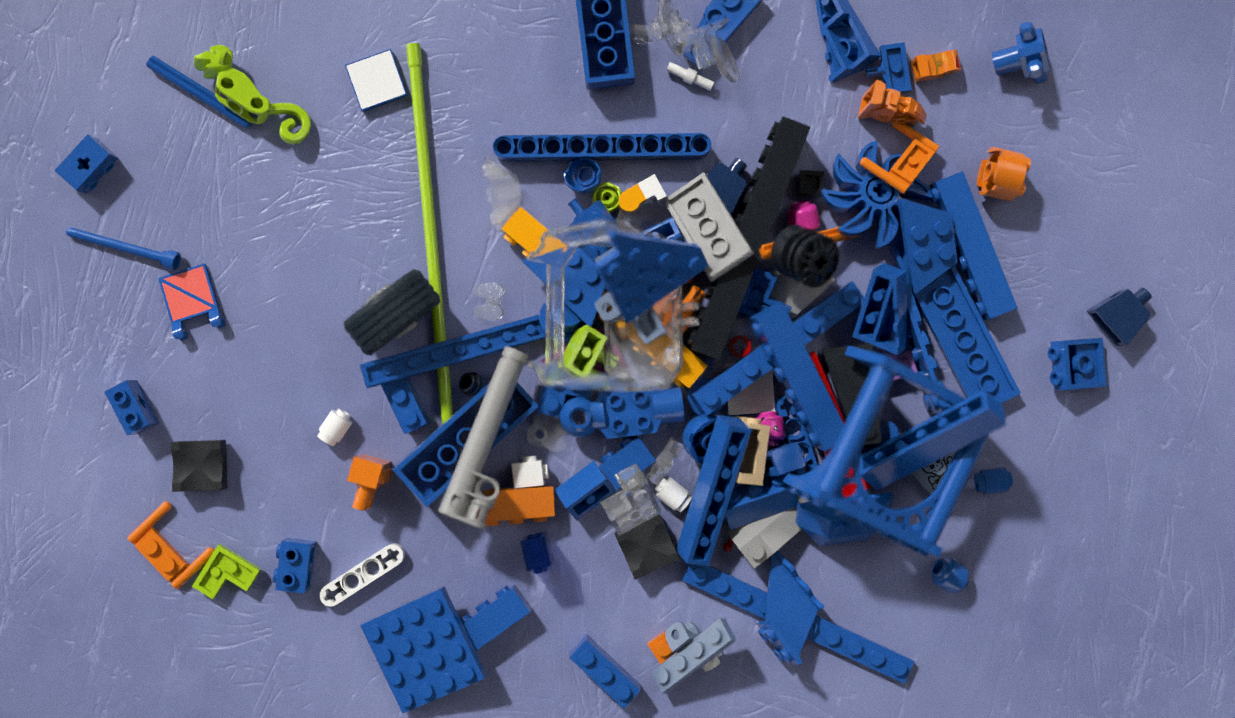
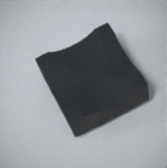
(199, 465)
(647, 547)

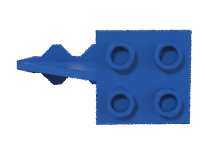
(788, 610)

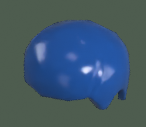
(583, 175)

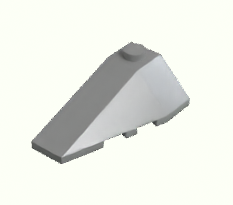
(765, 536)

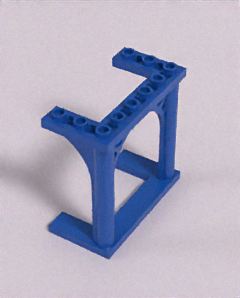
(825, 482)

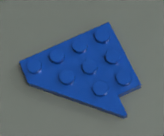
(646, 270)

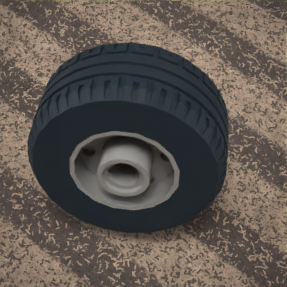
(391, 312)

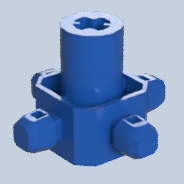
(1028, 55)

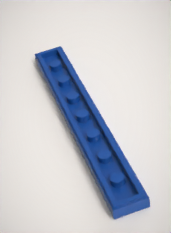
(451, 351)

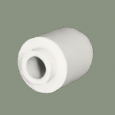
(334, 426)
(673, 494)

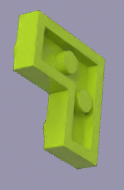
(224, 566)

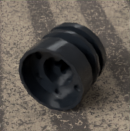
(805, 255)

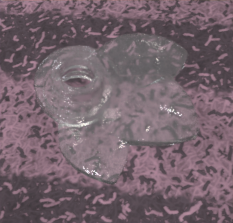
(552, 433)

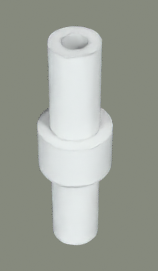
(690, 76)

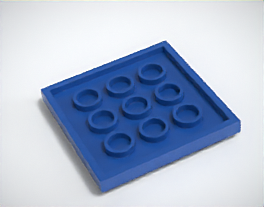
(423, 650)

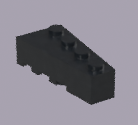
(848, 380)

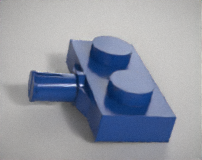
(893, 67)

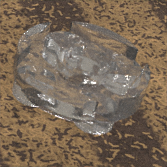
(664, 461)

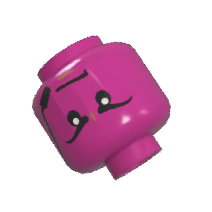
(777, 427)

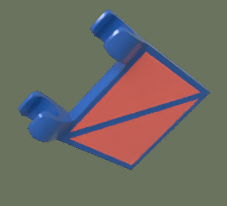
(189, 296)

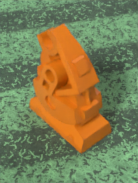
(888, 106)

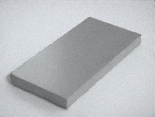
(709, 225)

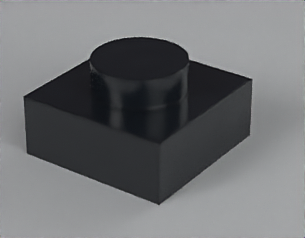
(810, 183)

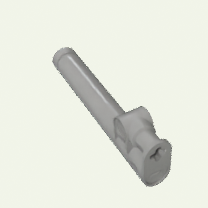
(464, 491)

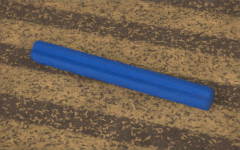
(194, 88)

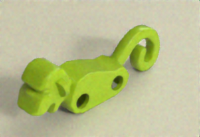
(245, 97)

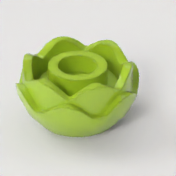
(610, 190)

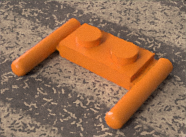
(910, 162)
(162, 553)

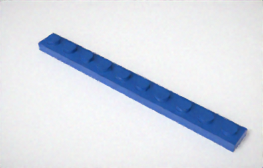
(822, 630)

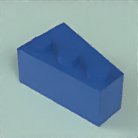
(884, 310)

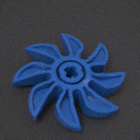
(870, 196)

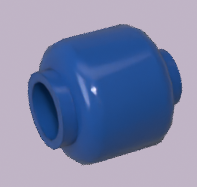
(950, 575)

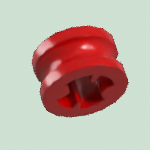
(734, 340)

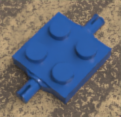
(593, 213)

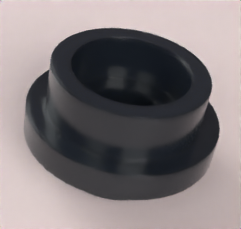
(470, 383)

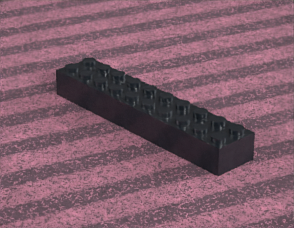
(755, 223)

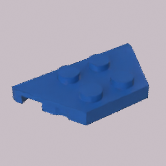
(927, 242)
(581, 284)

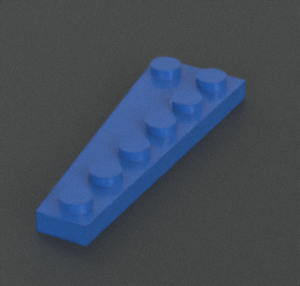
(919, 344)

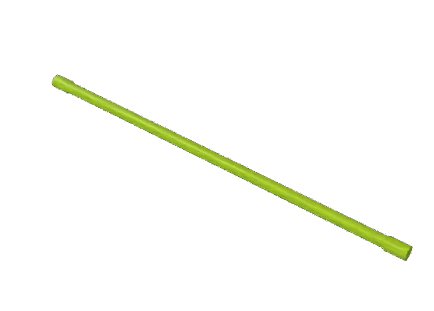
(414, 62)

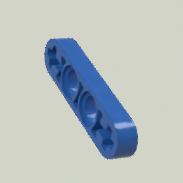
(801, 438)

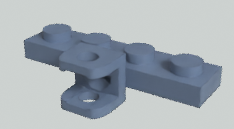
(646, 324)
(691, 650)

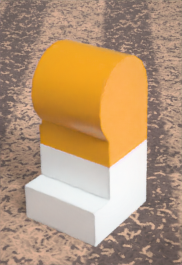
(640, 193)

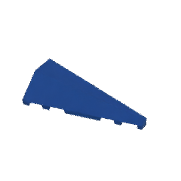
(845, 38)

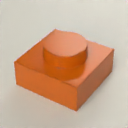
(660, 648)

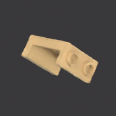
(754, 458)

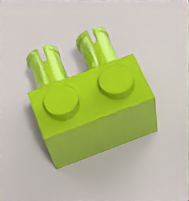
(583, 351)

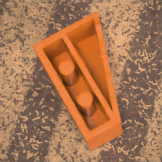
(520, 504)

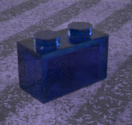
(537, 552)

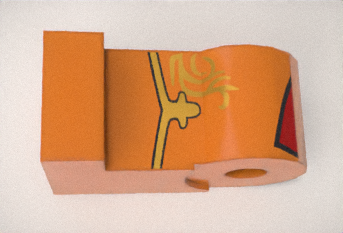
(935, 65)

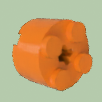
(1003, 174)

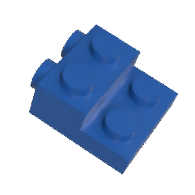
(1077, 364)

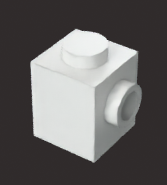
(529, 472)

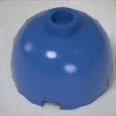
(697, 436)

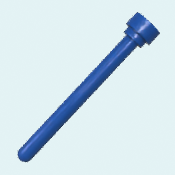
(169, 259)

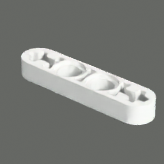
(362, 574)

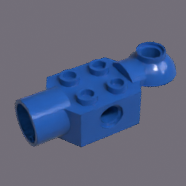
(624, 413)

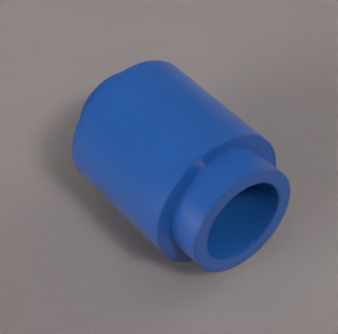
(993, 480)

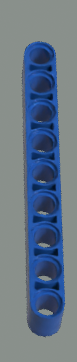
(613, 141)

